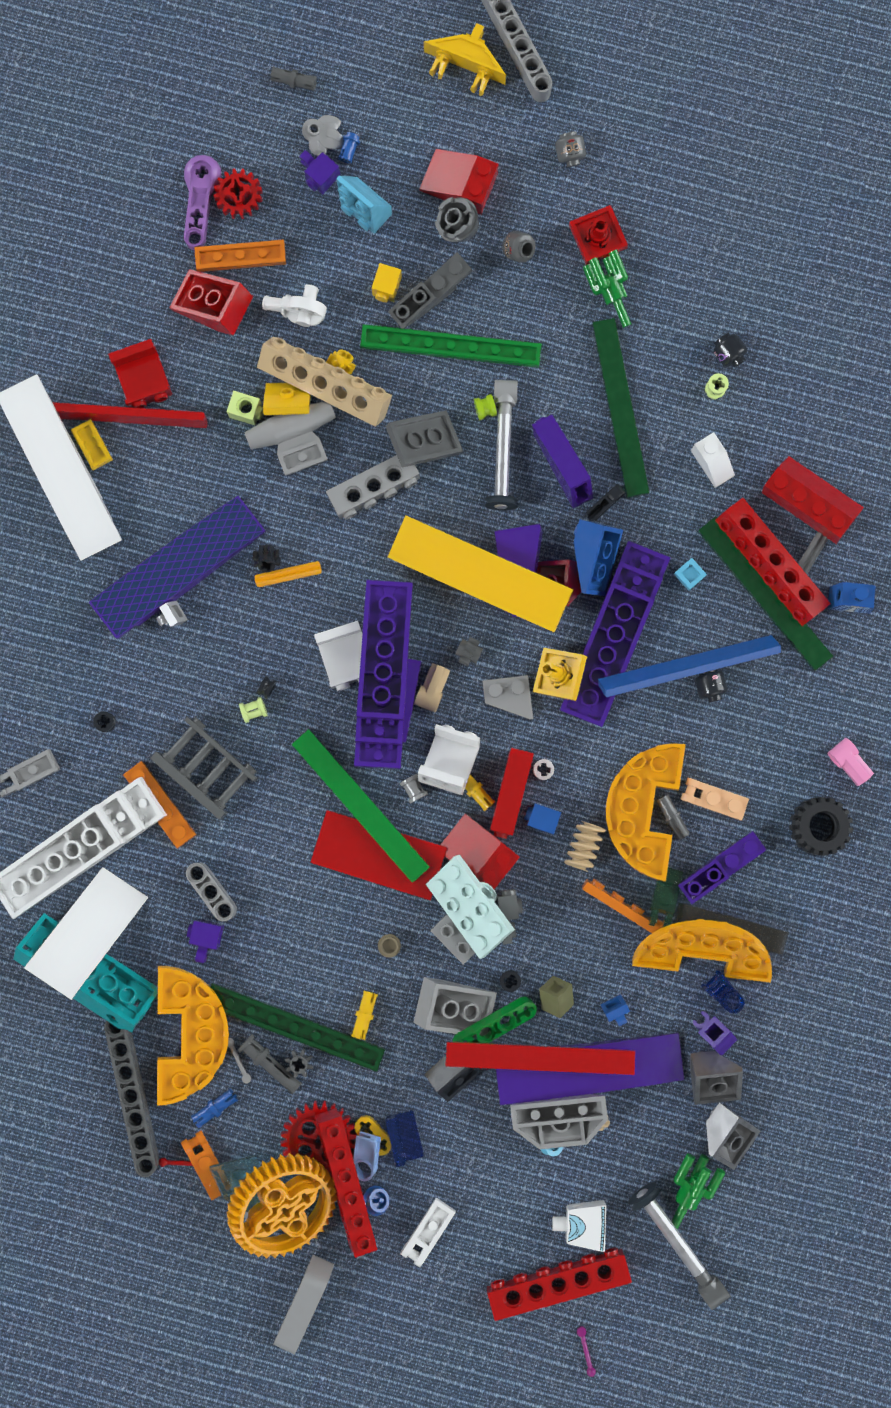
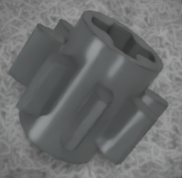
(469, 651)
(293, 1066)

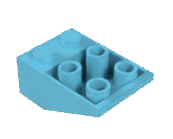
(362, 203)

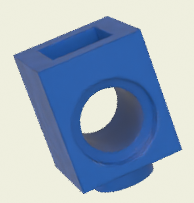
(542, 818)

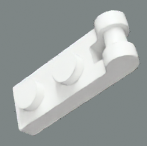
(428, 1231)

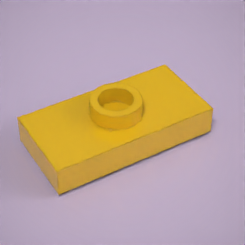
(91, 444)

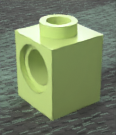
(236, 403)

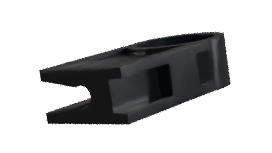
(605, 503)

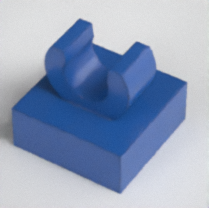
(615, 1009)

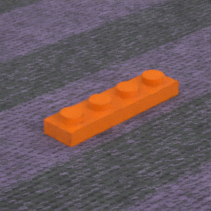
(240, 255)
(174, 823)
(616, 902)

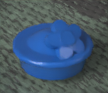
(376, 1200)

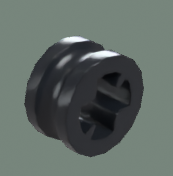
(266, 687)
(109, 727)
(506, 974)

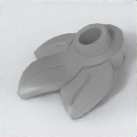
(326, 136)

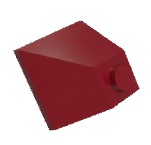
(562, 572)

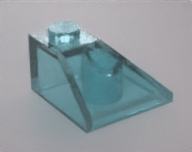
(228, 1175)

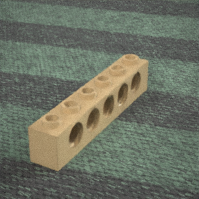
(312, 381)

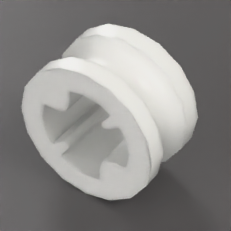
(548, 764)

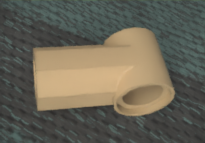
(431, 692)

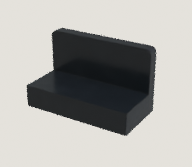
(450, 1080)

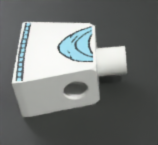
(583, 1224)

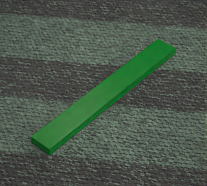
(450, 346)
(360, 806)

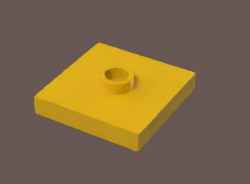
(285, 400)

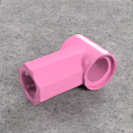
(846, 757)

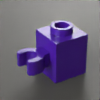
(320, 171)
(205, 936)
(715, 1034)

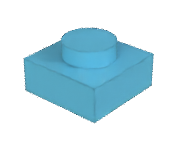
(690, 574)

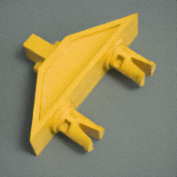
(466, 52)

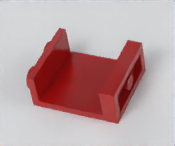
(141, 374)

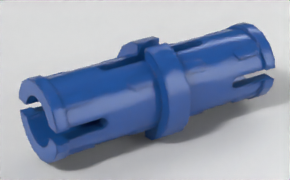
(214, 1108)

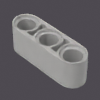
(201, 885)

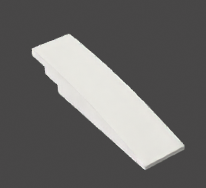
(59, 467)
(79, 846)

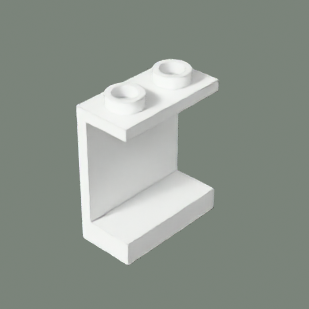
(341, 654)
(450, 759)

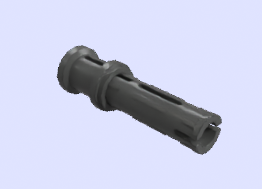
(262, 1057)

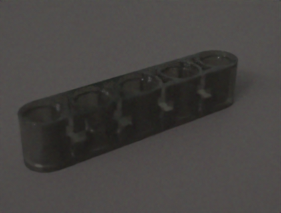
(771, 938)

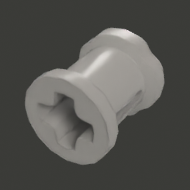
(413, 788)

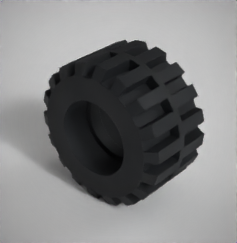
(839, 820)

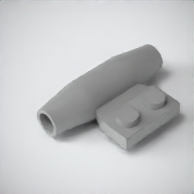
(294, 436)

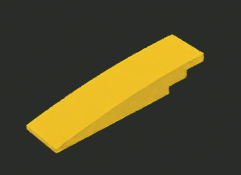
(480, 573)

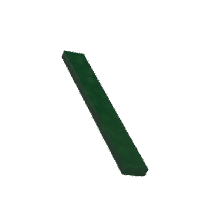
(620, 408)
(799, 636)
(299, 1028)

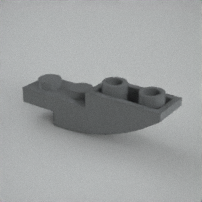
(431, 292)

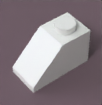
(713, 459)

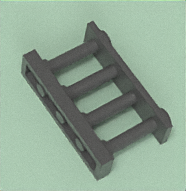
(183, 775)

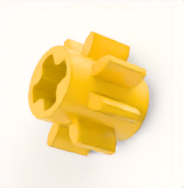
(343, 360)

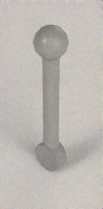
(246, 1078)

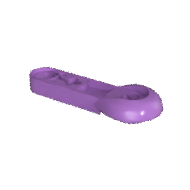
(199, 195)

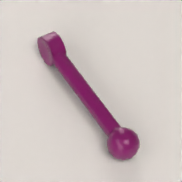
(581, 1331)

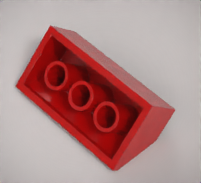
(812, 499)

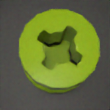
(485, 407)

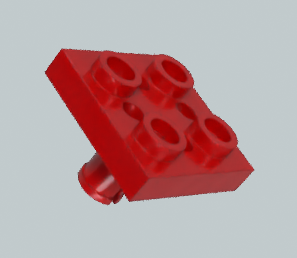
(595, 227)

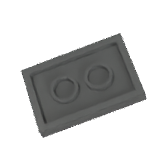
(424, 438)

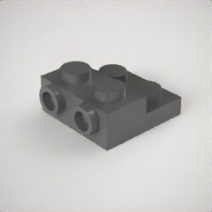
(510, 907)

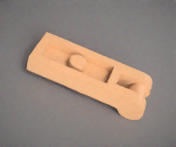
(715, 799)

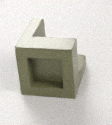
(556, 996)

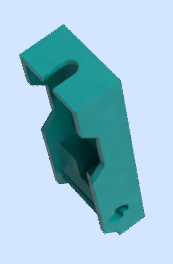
(114, 984)

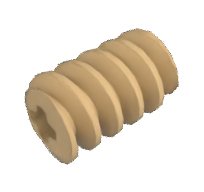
(584, 846)

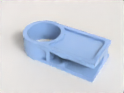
(366, 1151)

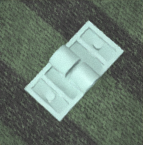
(470, 906)

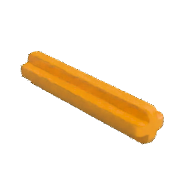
(288, 574)

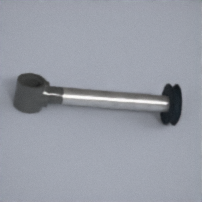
(709, 1286)

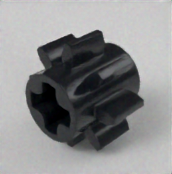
(266, 558)

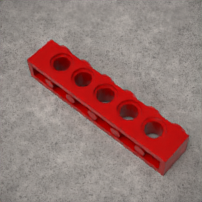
(772, 561)
(346, 1182)
(550, 1295)

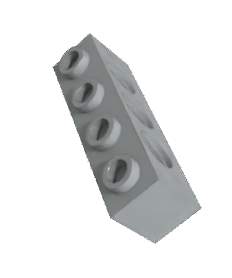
(339, 494)

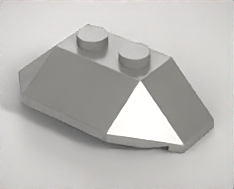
(560, 1120)

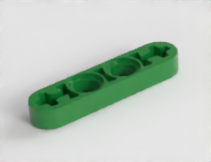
(493, 1022)

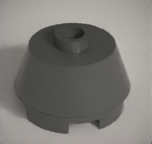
(457, 220)

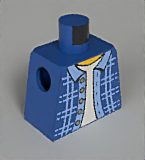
(853, 597)

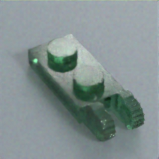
(665, 897)

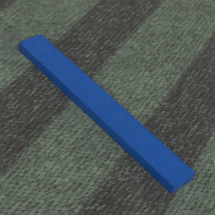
(689, 666)

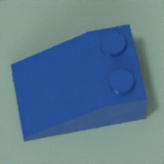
(595, 555)

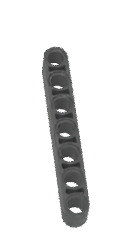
(130, 1106)

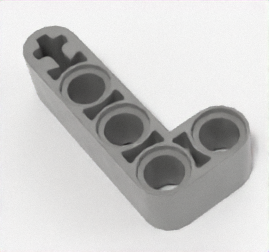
(304, 1304)

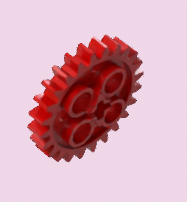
(296, 1128)

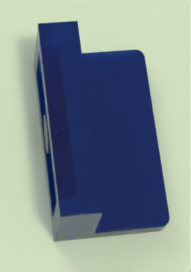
(404, 1137)

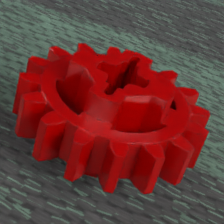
(228, 195)

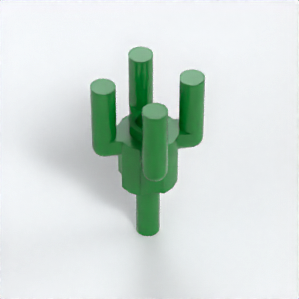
(611, 284)
(694, 1187)

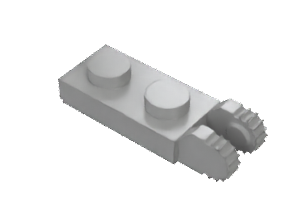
(29, 772)

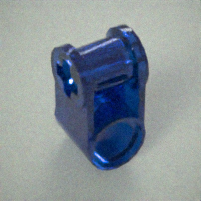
(722, 992)

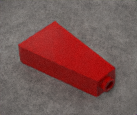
(511, 792)

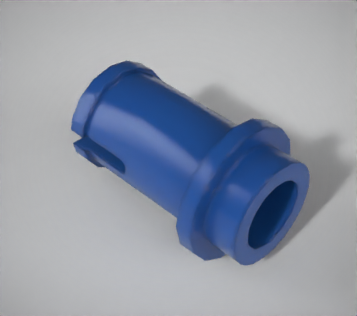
(349, 146)

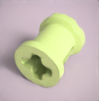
(723, 385)
(245, 708)

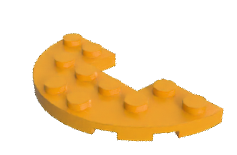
(631, 807)
(706, 939)
(202, 1034)

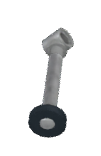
(505, 398)

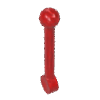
(163, 1162)

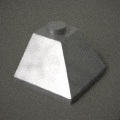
(714, 1078)
(729, 1136)

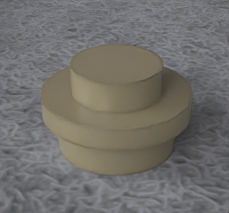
(389, 945)

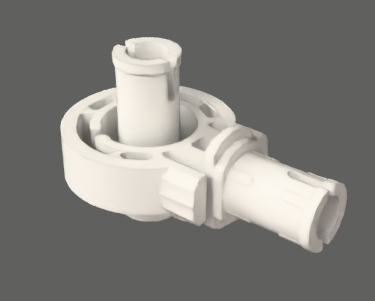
(298, 309)

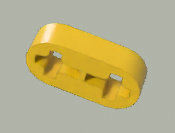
(376, 1129)

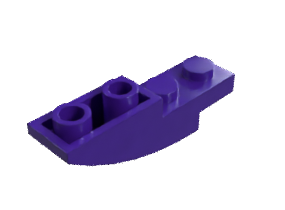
(721, 867)

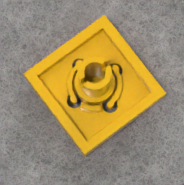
(553, 674)

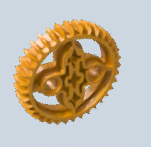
(281, 1205)

